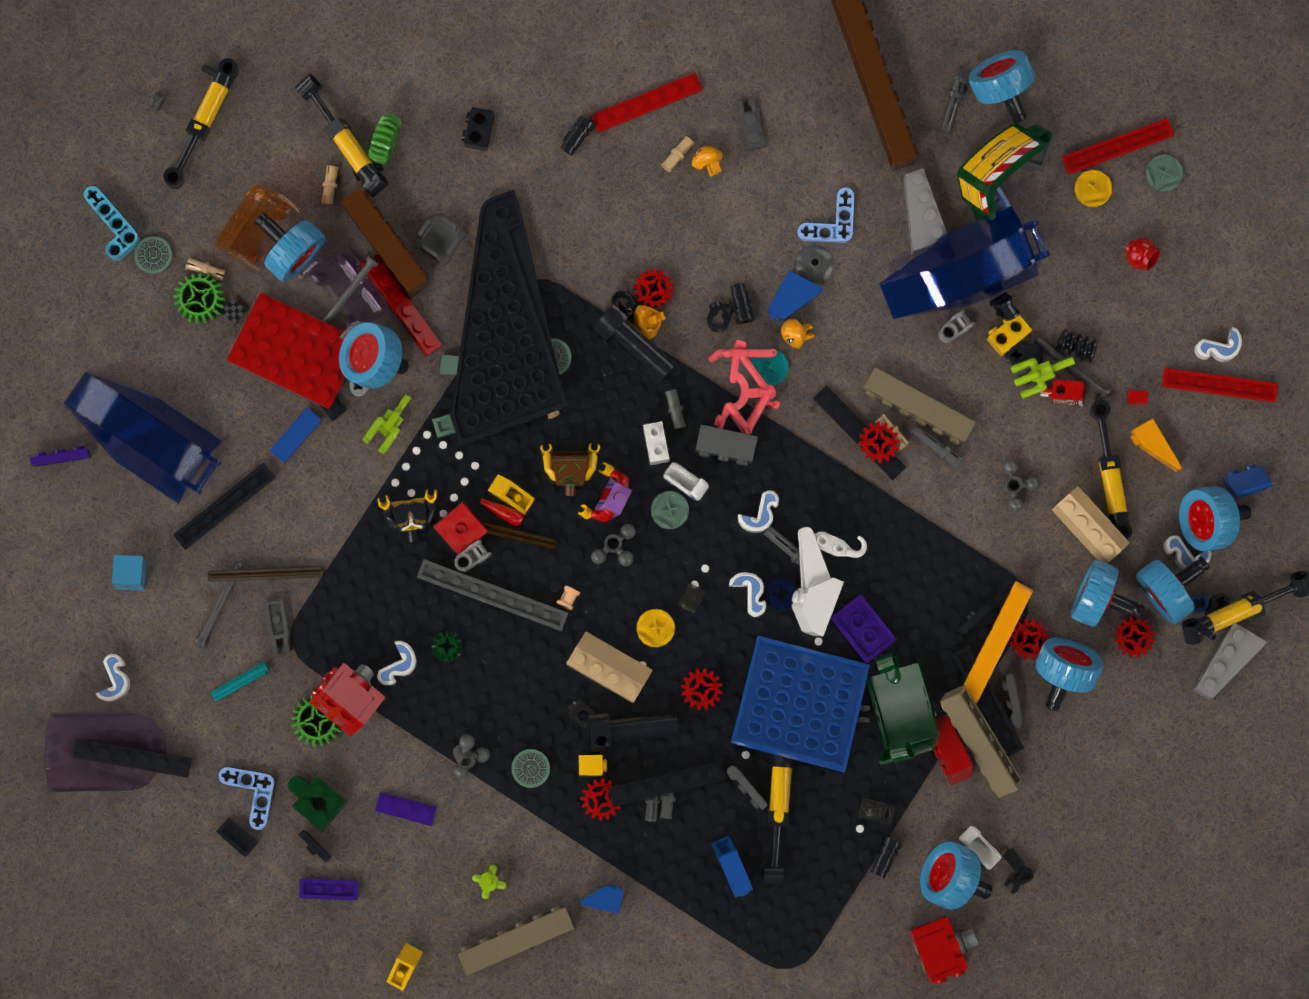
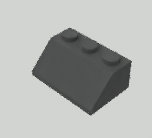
(726, 445)

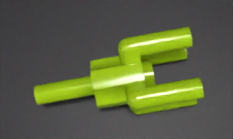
(1039, 374)
(388, 425)
(489, 881)

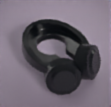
(623, 294)
(727, 312)

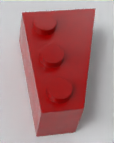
(951, 753)

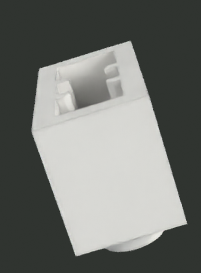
(656, 443)

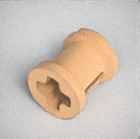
(568, 597)

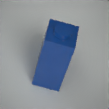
(792, 296)
(732, 866)

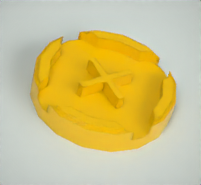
(1093, 188)
(655, 628)

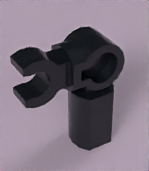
(1016, 862)

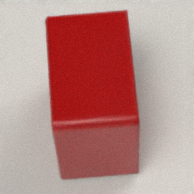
(1136, 397)

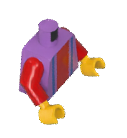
(613, 497)

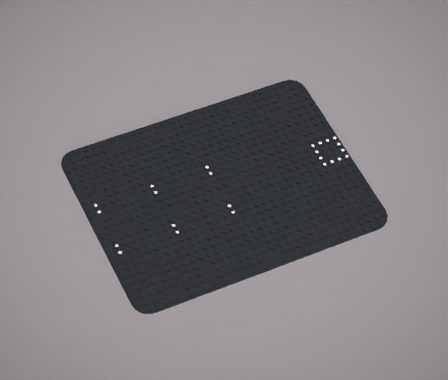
(513, 672)

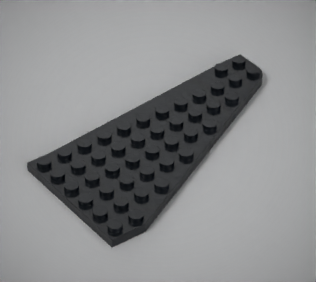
(506, 346)

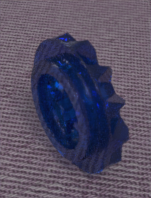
(774, 587)

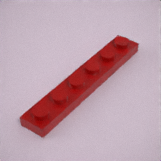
(646, 102)
(1117, 146)
(403, 308)
(1219, 385)

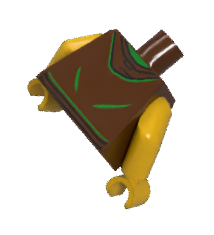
(570, 467)

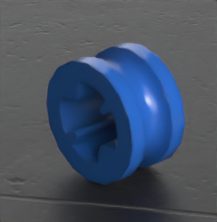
(1197, 598)

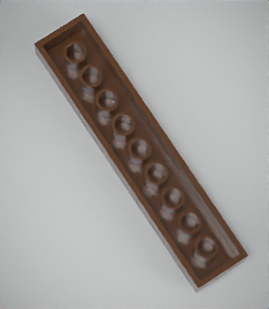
(876, 83)

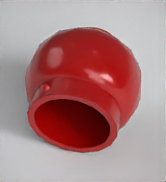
(1142, 254)

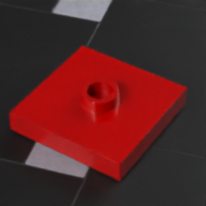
(460, 528)

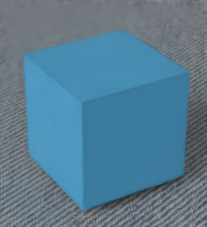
(129, 572)

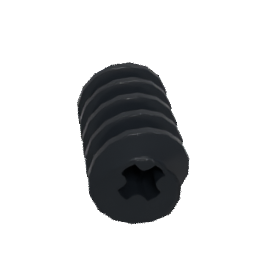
(1077, 345)

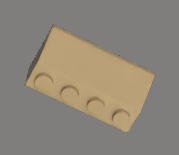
(1090, 526)
(609, 667)

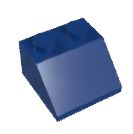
(1248, 482)
(605, 898)

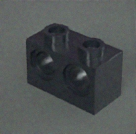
(483, 129)

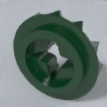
(453, 639)

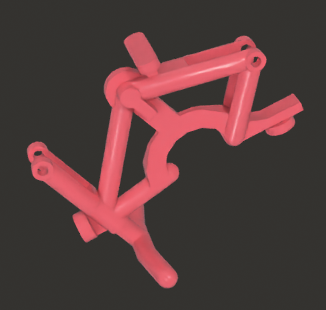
(765, 392)

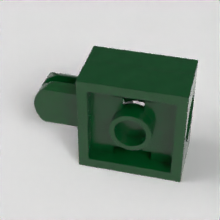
(316, 801)

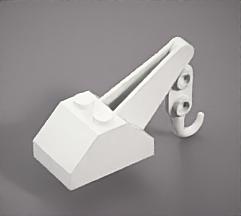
(818, 592)

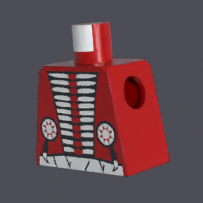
(1073, 392)

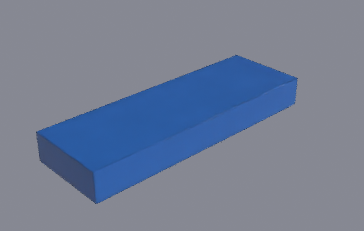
(295, 435)

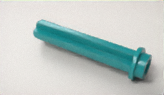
(240, 681)

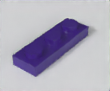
(60, 456)
(405, 809)
(328, 889)

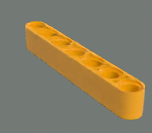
(997, 639)

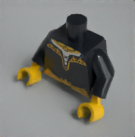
(410, 515)

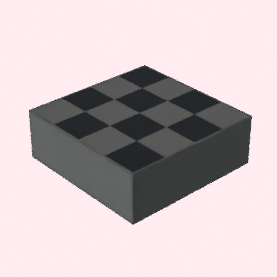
(233, 311)

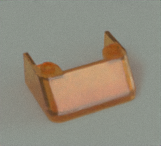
(241, 233)

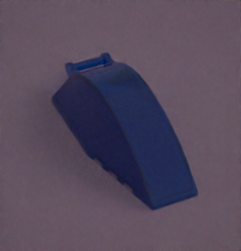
(966, 266)
(144, 435)

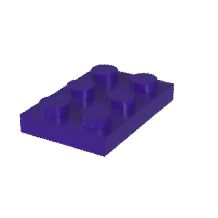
(863, 629)

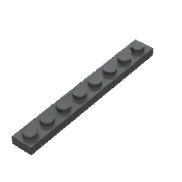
(492, 595)

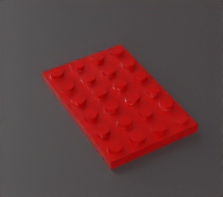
(291, 350)

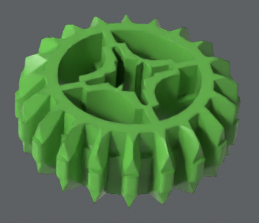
(384, 139)
(206, 294)
(300, 724)

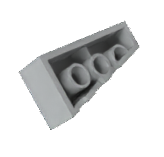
(922, 212)
(1230, 656)

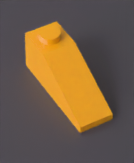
(1152, 441)

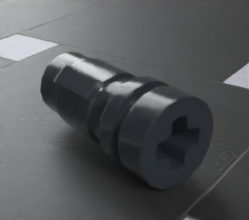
(575, 138)
(741, 302)
(884, 859)

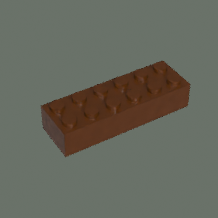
(383, 241)

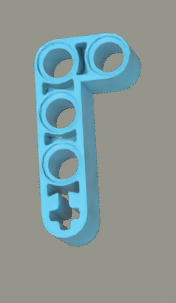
(110, 219)

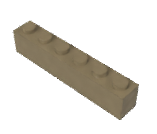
(918, 405)
(981, 741)
(516, 940)

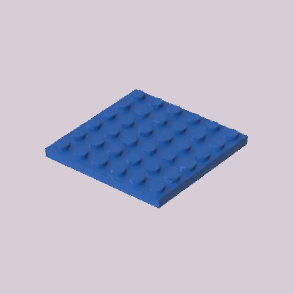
(800, 704)

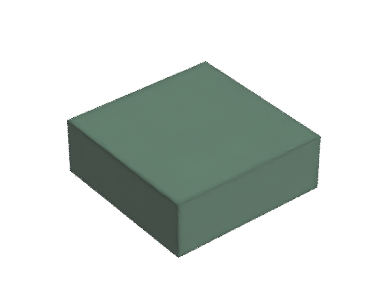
(449, 365)
(443, 426)

